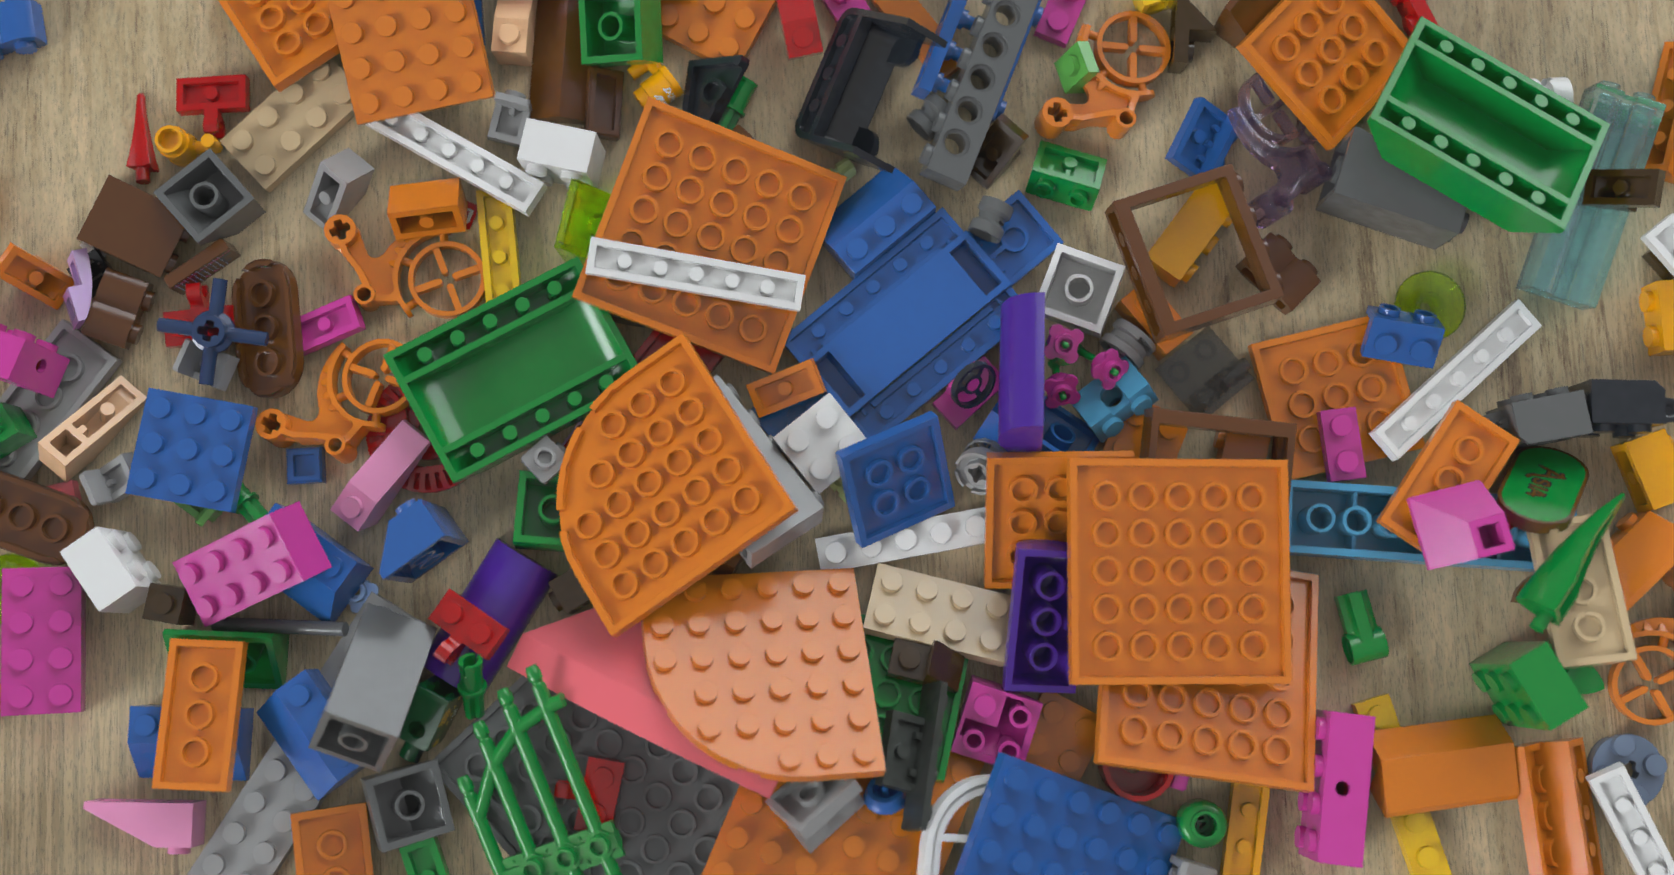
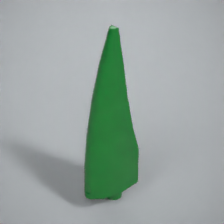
(1560, 577)

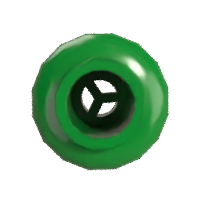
(1213, 821)

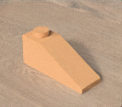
(514, 32)
(90, 429)

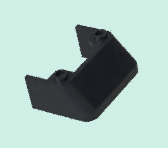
(853, 81)

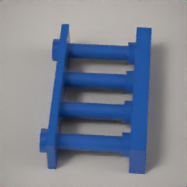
(955, 18)

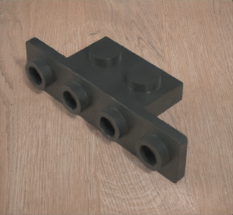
(912, 752)

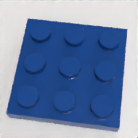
(191, 450)
(895, 479)

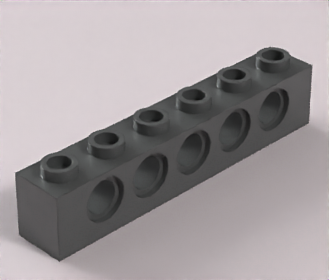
(955, 169)

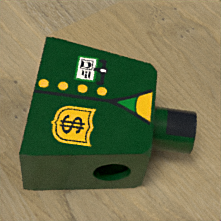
(428, 717)

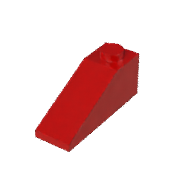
(799, 28)

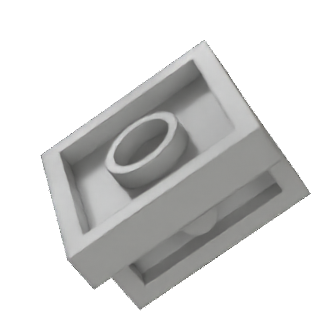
(816, 808)

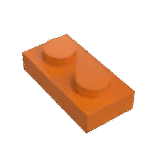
(786, 388)

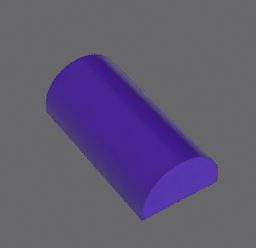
(1022, 373)
(510, 591)
(1038, 620)

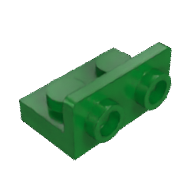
(1066, 176)

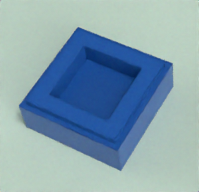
(306, 465)

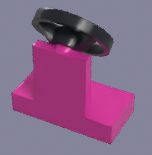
(968, 392)

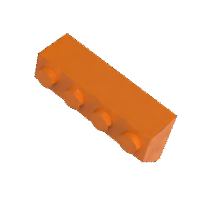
(1642, 552)

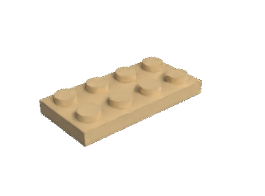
(291, 125)
(933, 608)
(1598, 622)

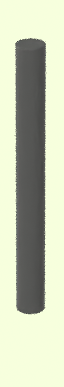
(282, 626)

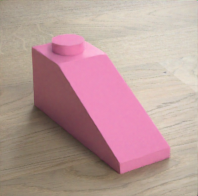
(381, 477)
(157, 822)

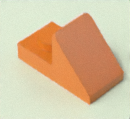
(34, 276)

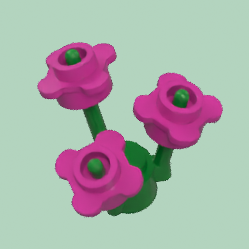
(1064, 349)

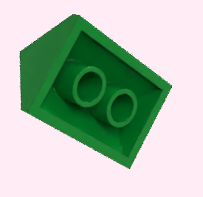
(265, 654)

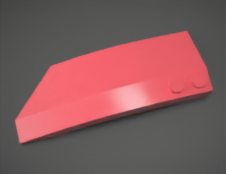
(613, 682)

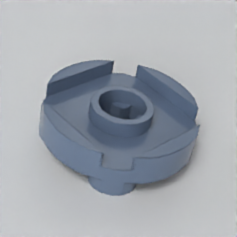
(1646, 761)

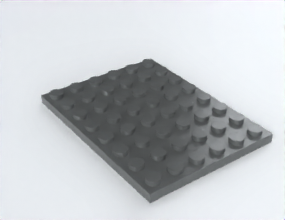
(665, 805)

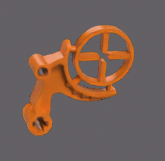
(1107, 103)
(382, 274)
(334, 426)
(1653, 626)

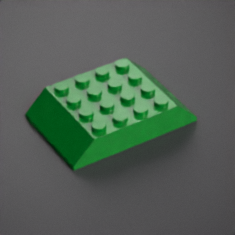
(1484, 133)
(510, 371)

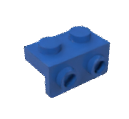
(1202, 139)
(1402, 336)

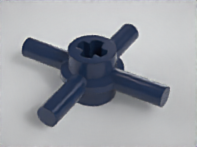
(213, 344)

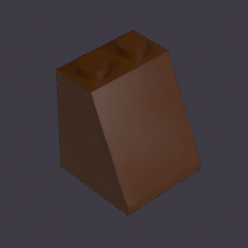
(133, 228)

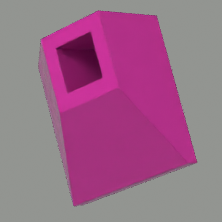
(1459, 525)
(995, 722)

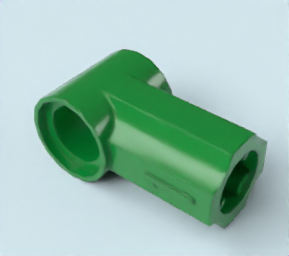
(1362, 637)

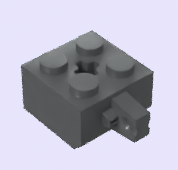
(1543, 416)

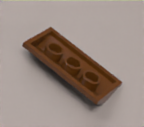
(557, 70)

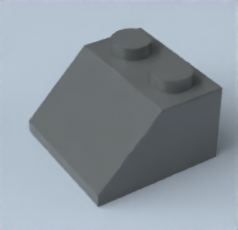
(209, 200)
(407, 804)

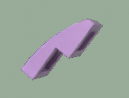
(79, 296)

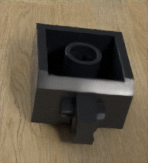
(1625, 406)

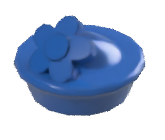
(882, 799)

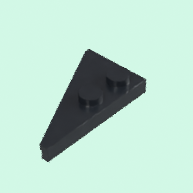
(712, 84)

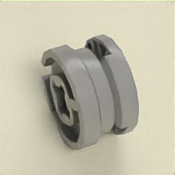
(1128, 342)
(970, 462)

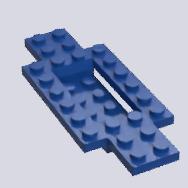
(906, 309)

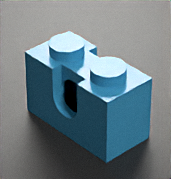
(1096, 403)

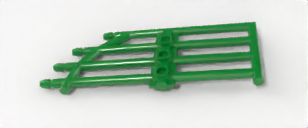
(567, 853)

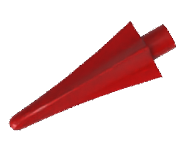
(141, 152)

